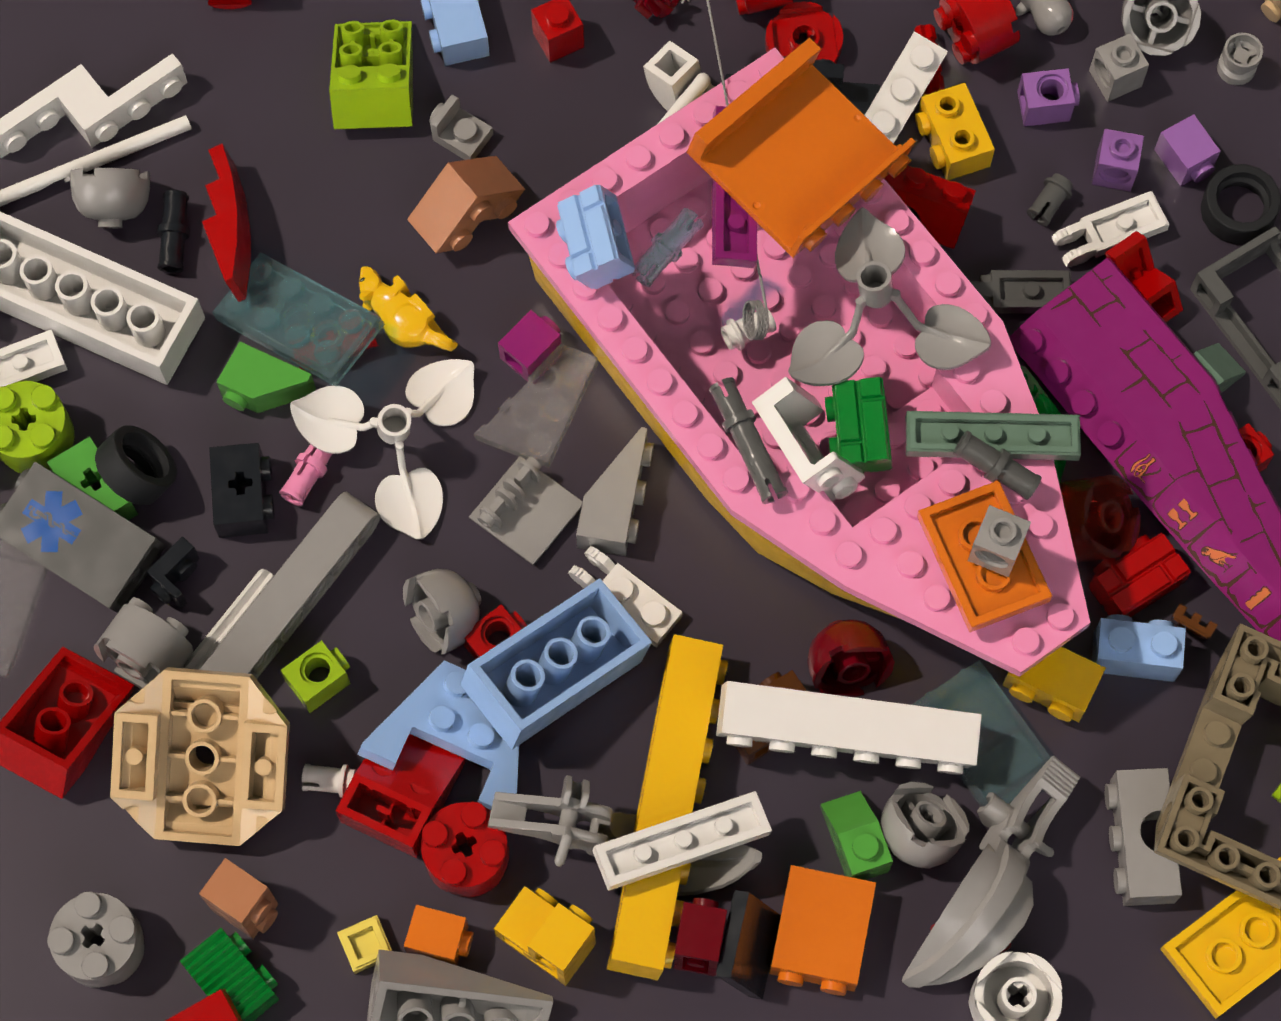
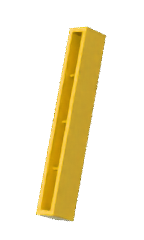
(668, 792)

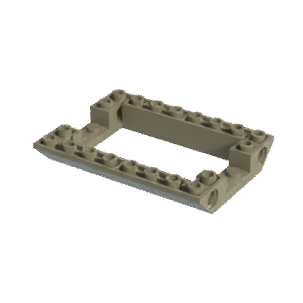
(1243, 674)

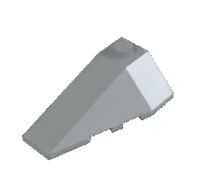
(433, 990)

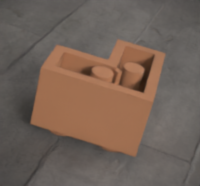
(461, 199)

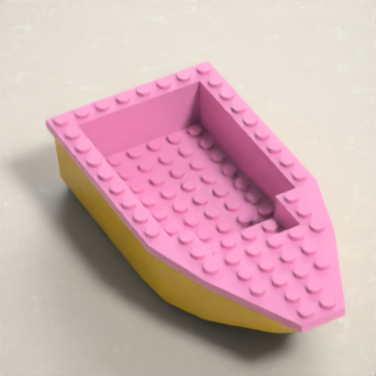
(669, 350)

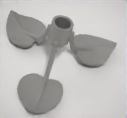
(869, 255)

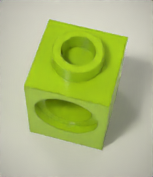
(317, 693)

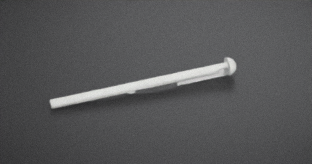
(95, 159)

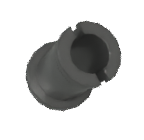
(1052, 196)

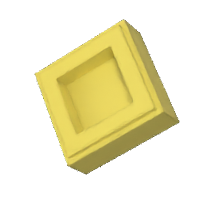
(363, 942)

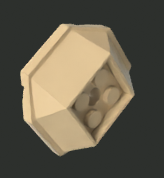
(165, 782)

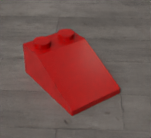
(61, 721)

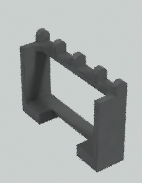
(1217, 298)

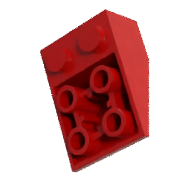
(402, 800)

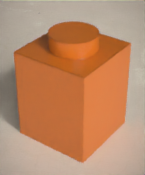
(438, 935)

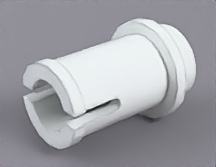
(734, 334)
(327, 778)

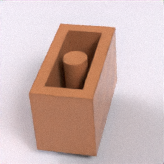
(240, 899)

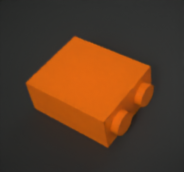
(822, 930)

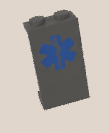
(77, 537)

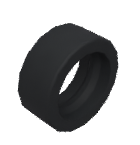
(1250, 178)
(124, 477)

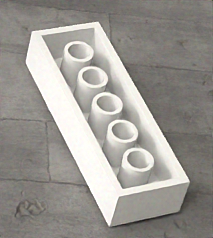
(94, 301)

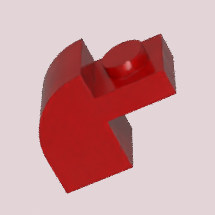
(1136, 263)

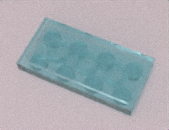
(300, 320)

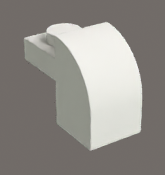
(671, 73)

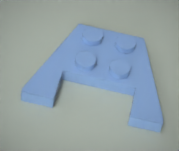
(451, 720)

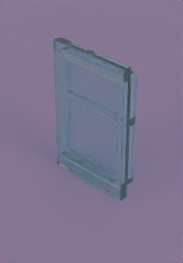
(1007, 747)

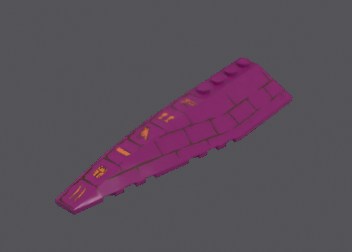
(1162, 431)

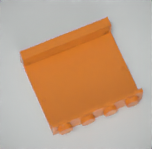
(797, 152)

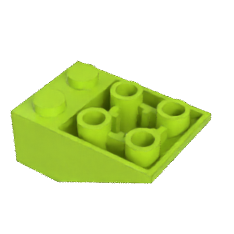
(372, 75)

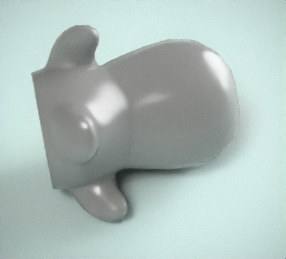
(1050, 16)

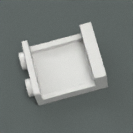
(785, 412)

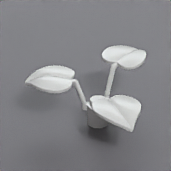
(333, 417)

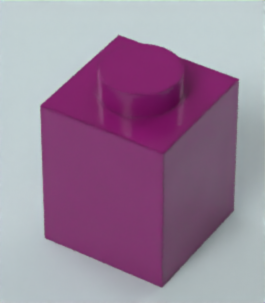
(529, 343)

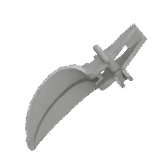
(509, 815)
(996, 892)

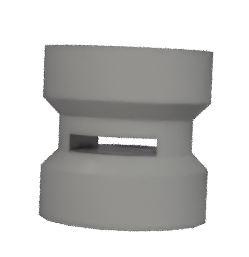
(1240, 58)

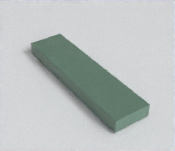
(1018, 433)

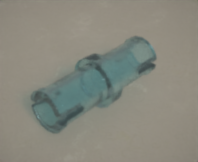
(667, 246)

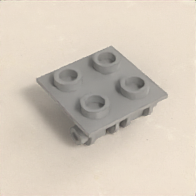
(526, 509)

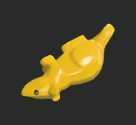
(405, 318)

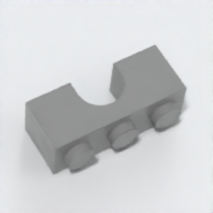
(1141, 874)

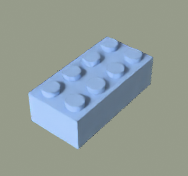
(555, 663)

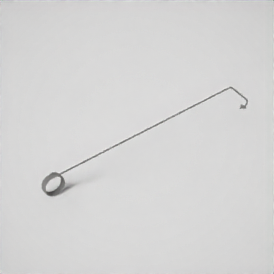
(762, 318)

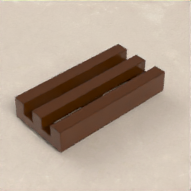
(1192, 624)

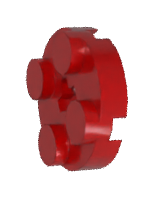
(808, 19)

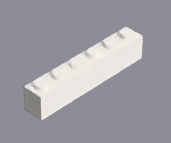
(848, 726)

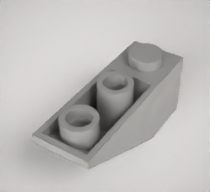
(610, 503)

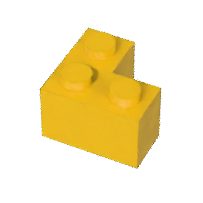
(547, 933)

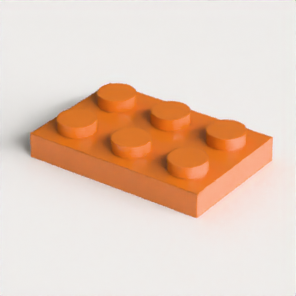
(980, 593)

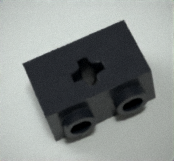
(230, 469)

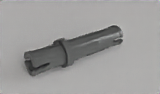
(740, 424)

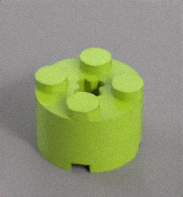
(47, 423)

